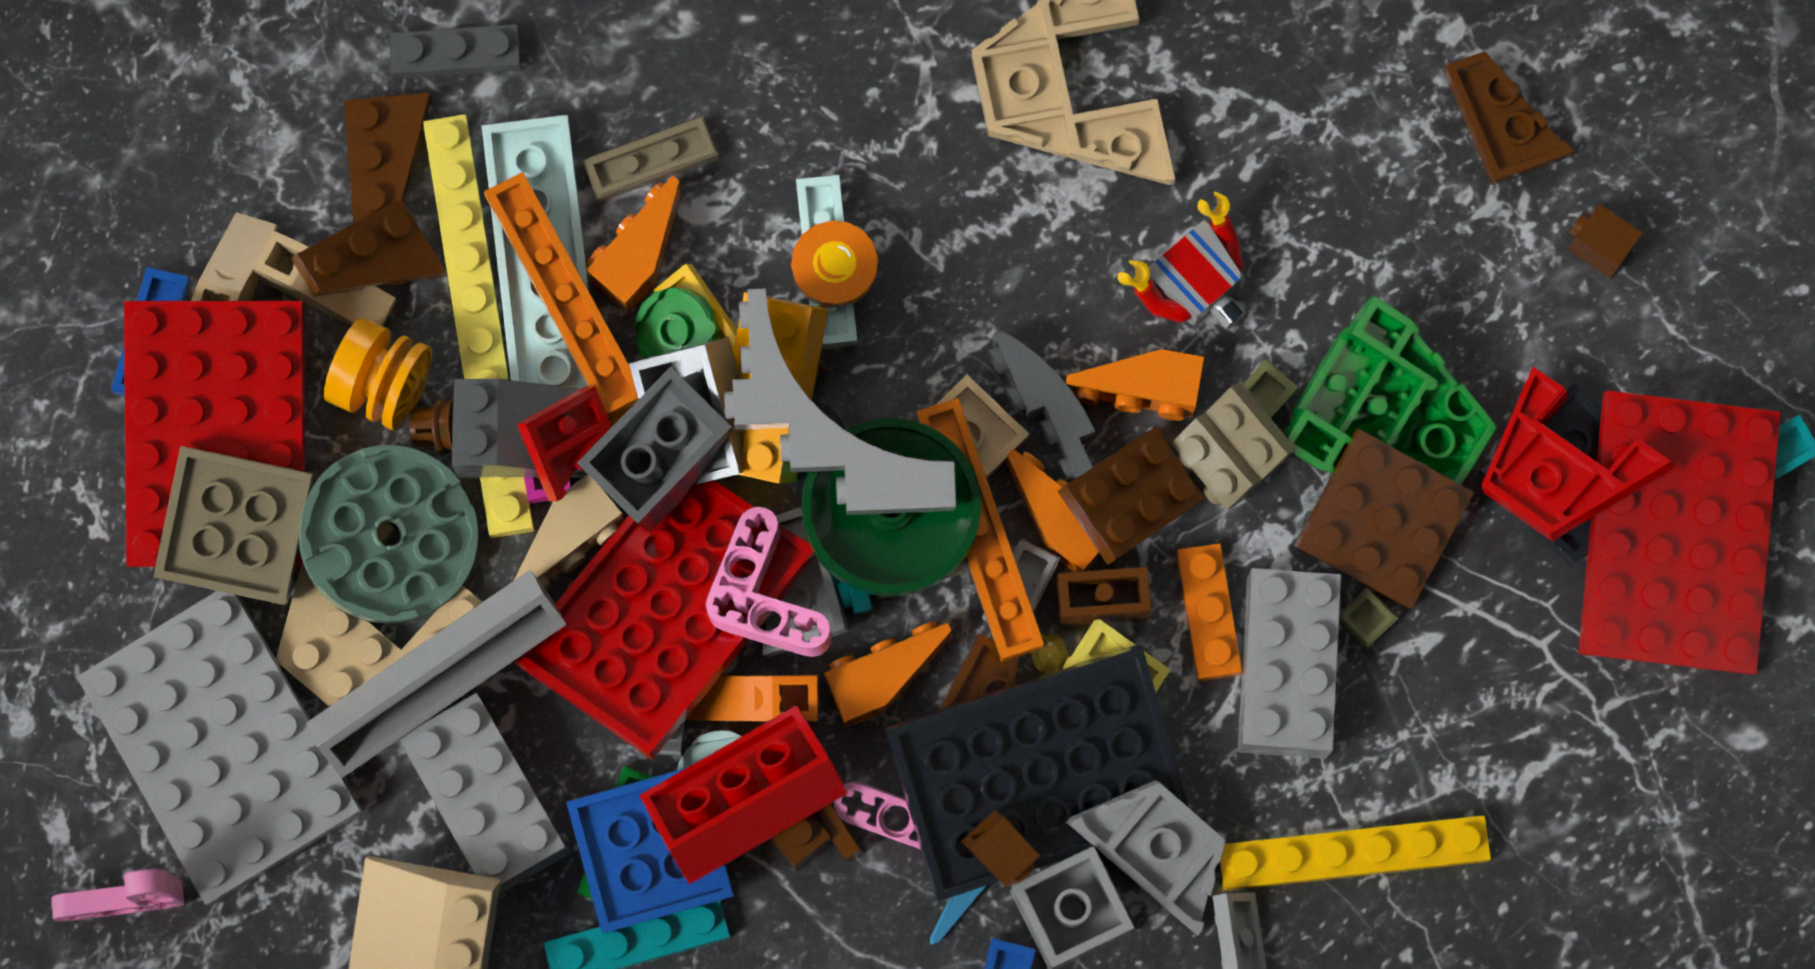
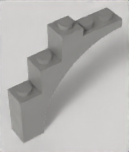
(773, 399)

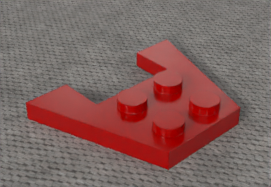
(1550, 479)

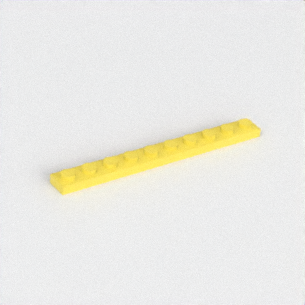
(473, 295)

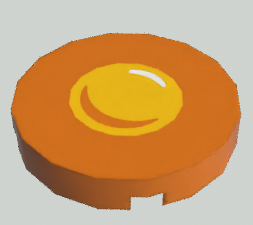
(834, 264)

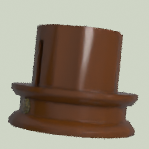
(434, 426)

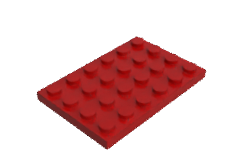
(208, 381)
(1686, 556)
(639, 624)

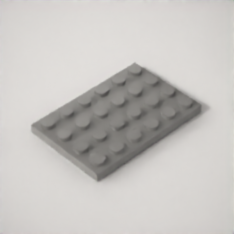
(218, 745)

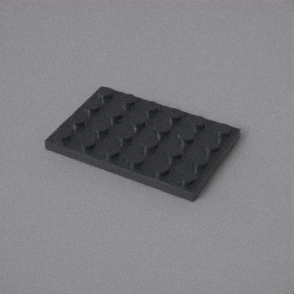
(1033, 758)

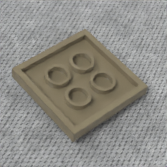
(233, 525)

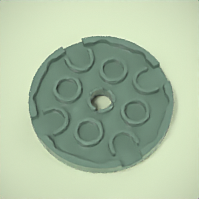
(342, 542)

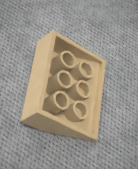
(422, 917)

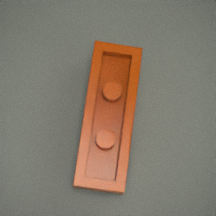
(1208, 612)

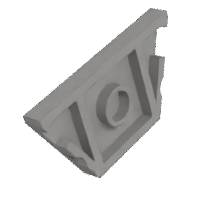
(1158, 847)

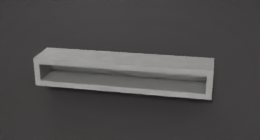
(435, 674)

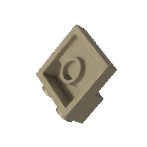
(1232, 447)

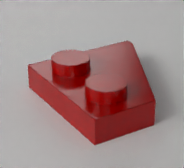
(562, 436)

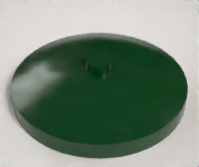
(893, 550)

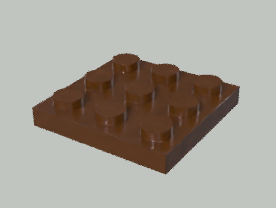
(1383, 519)

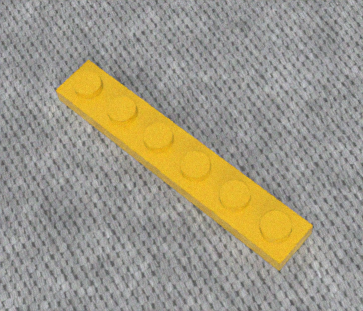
(1354, 853)

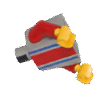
(1195, 273)

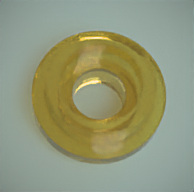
(1053, 654)

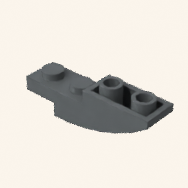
(1042, 392)

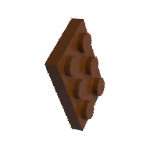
(1131, 495)

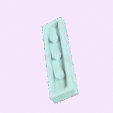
(821, 202)

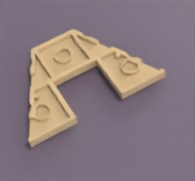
(1029, 98)
(340, 652)

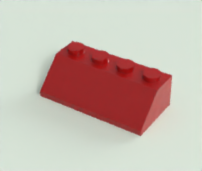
(743, 794)

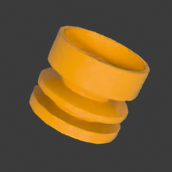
(372, 371)

